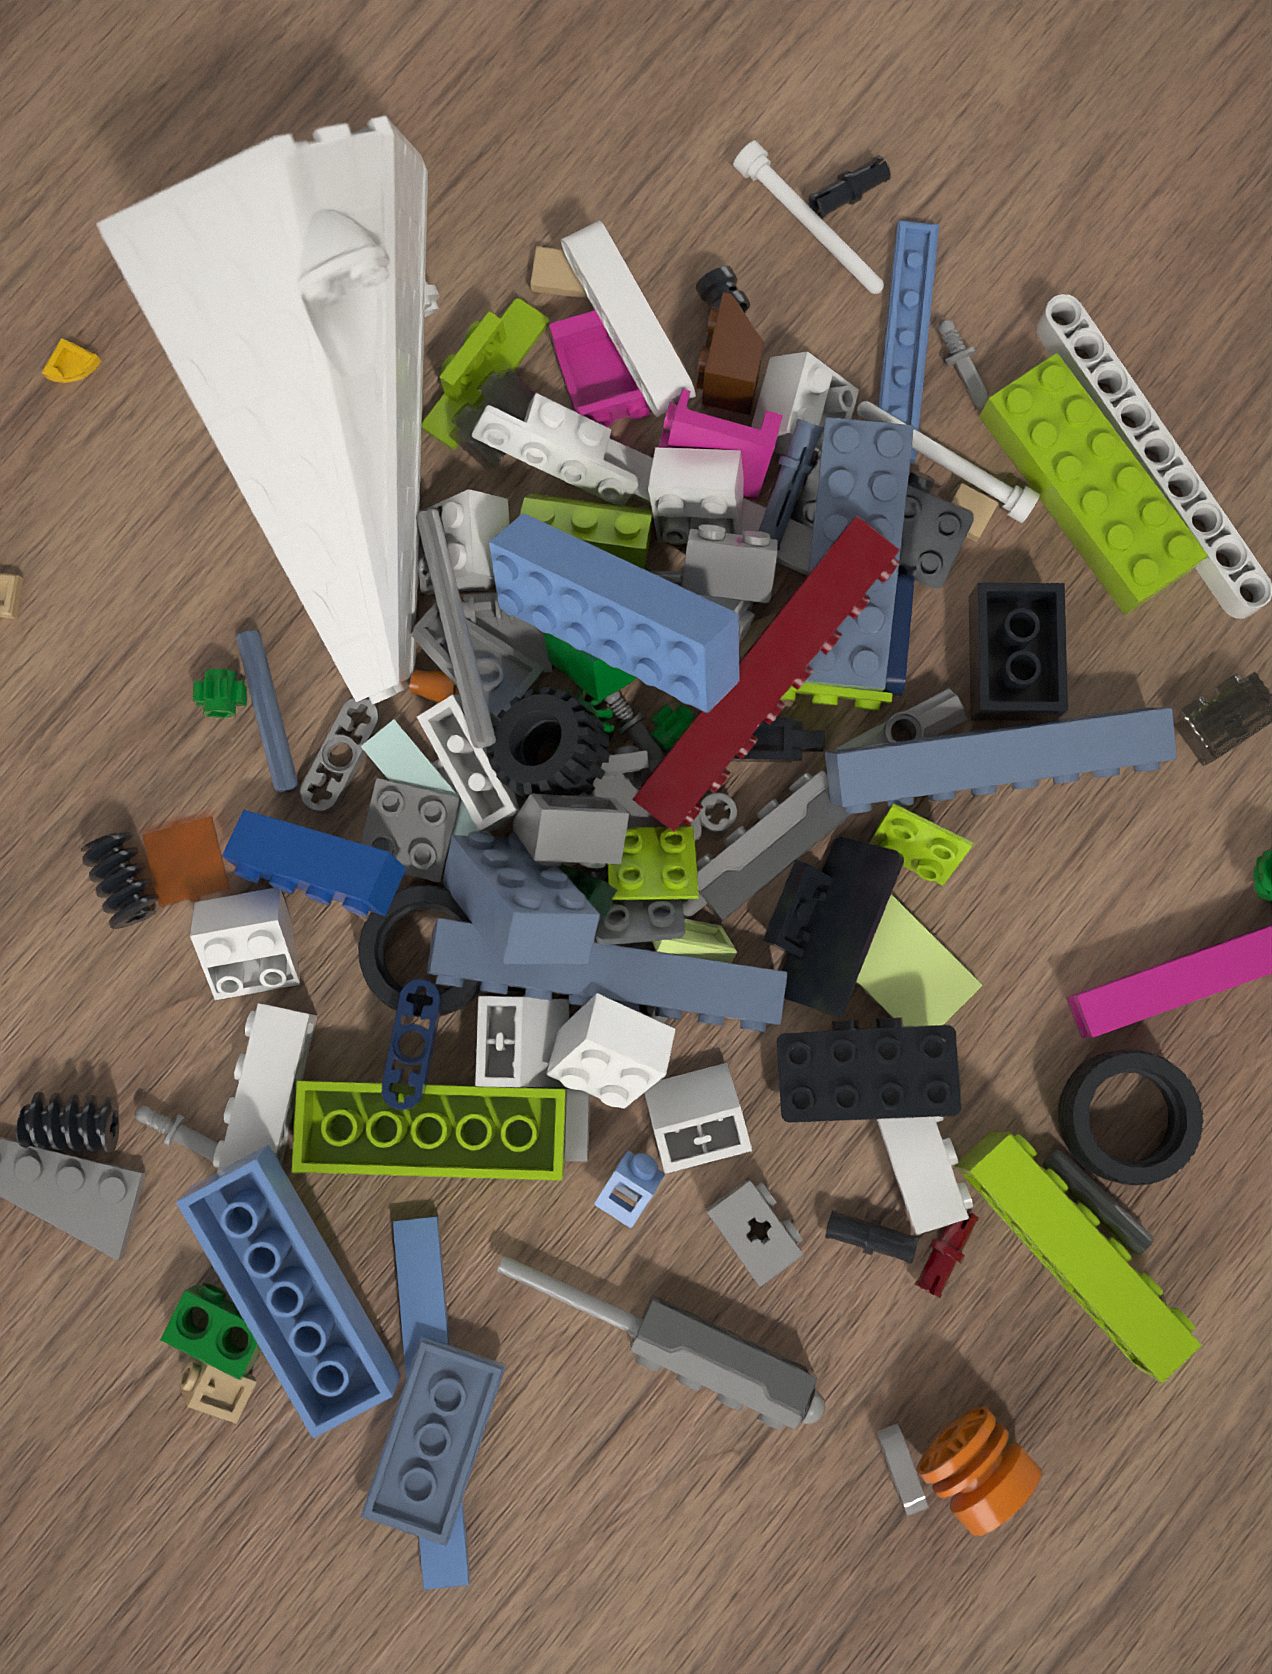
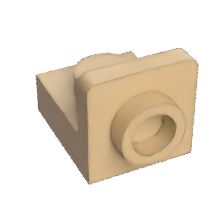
(215, 1391)

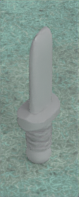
(963, 363)
(633, 726)
(177, 1131)

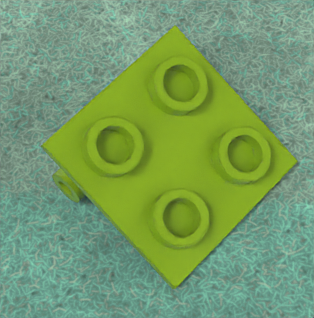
(925, 845)
(656, 865)

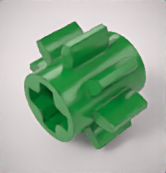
(219, 693)
(670, 725)

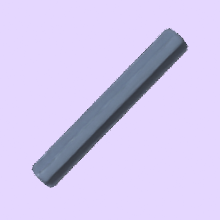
(267, 711)

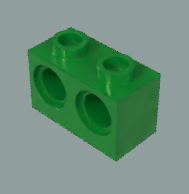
(213, 1343)

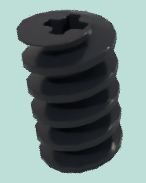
(119, 879)
(68, 1124)

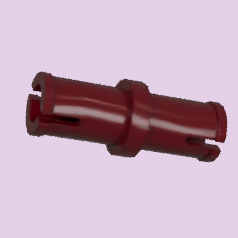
(945, 1254)

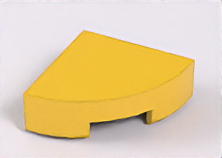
(70, 363)

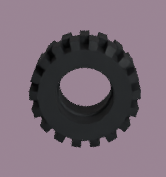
(526, 729)

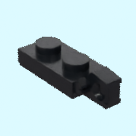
(783, 742)

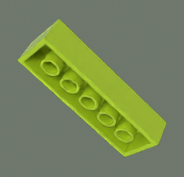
(1092, 484)
(448, 1134)
(1079, 1255)

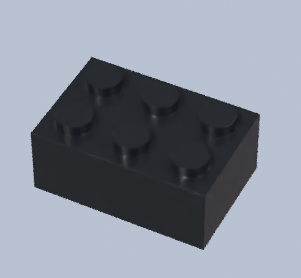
(1018, 651)

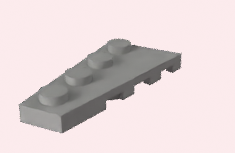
(73, 1193)

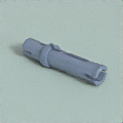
(790, 479)

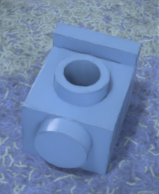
(636, 1178)

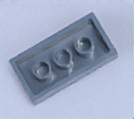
(517, 904)

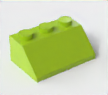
(609, 527)

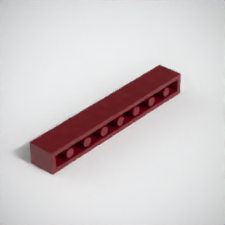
(766, 673)

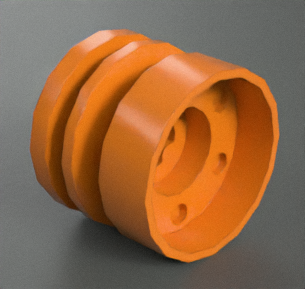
(980, 1471)

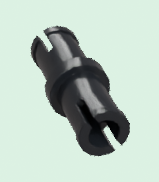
(849, 187)
(871, 1236)

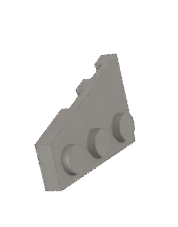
(501, 668)

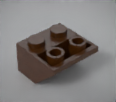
(730, 359)

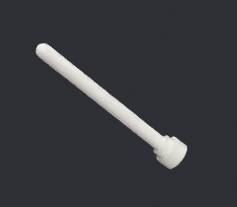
(754, 163)
(1016, 500)

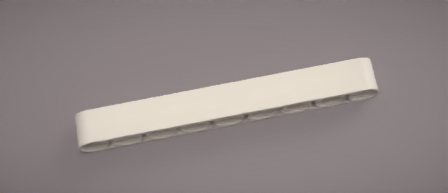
(1153, 436)

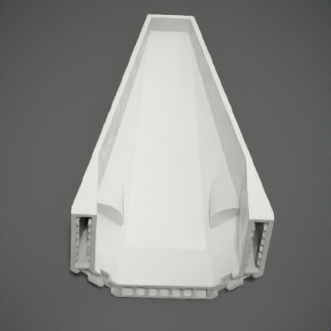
(300, 336)

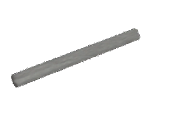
(455, 629)

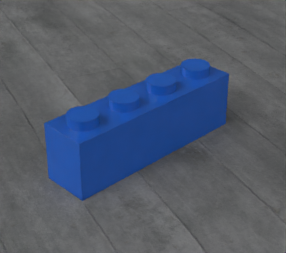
(314, 863)

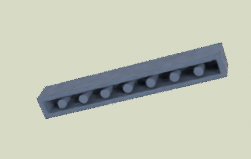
(1000, 756)
(619, 973)

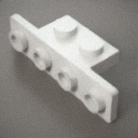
(560, 445)

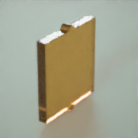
(186, 861)

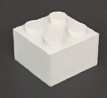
(611, 1052)

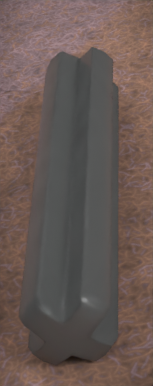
(1099, 1202)

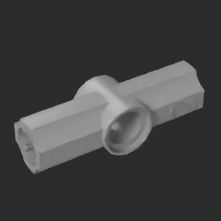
(923, 721)

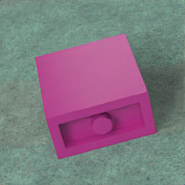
(595, 371)
(702, 431)

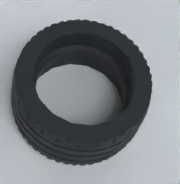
(373, 943)
(1184, 1117)

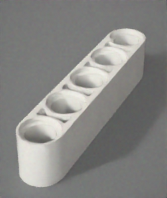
(627, 317)

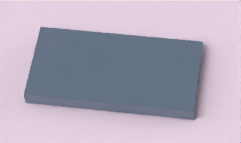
(433, 1441)

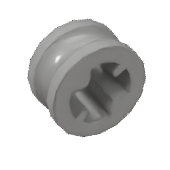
(724, 824)

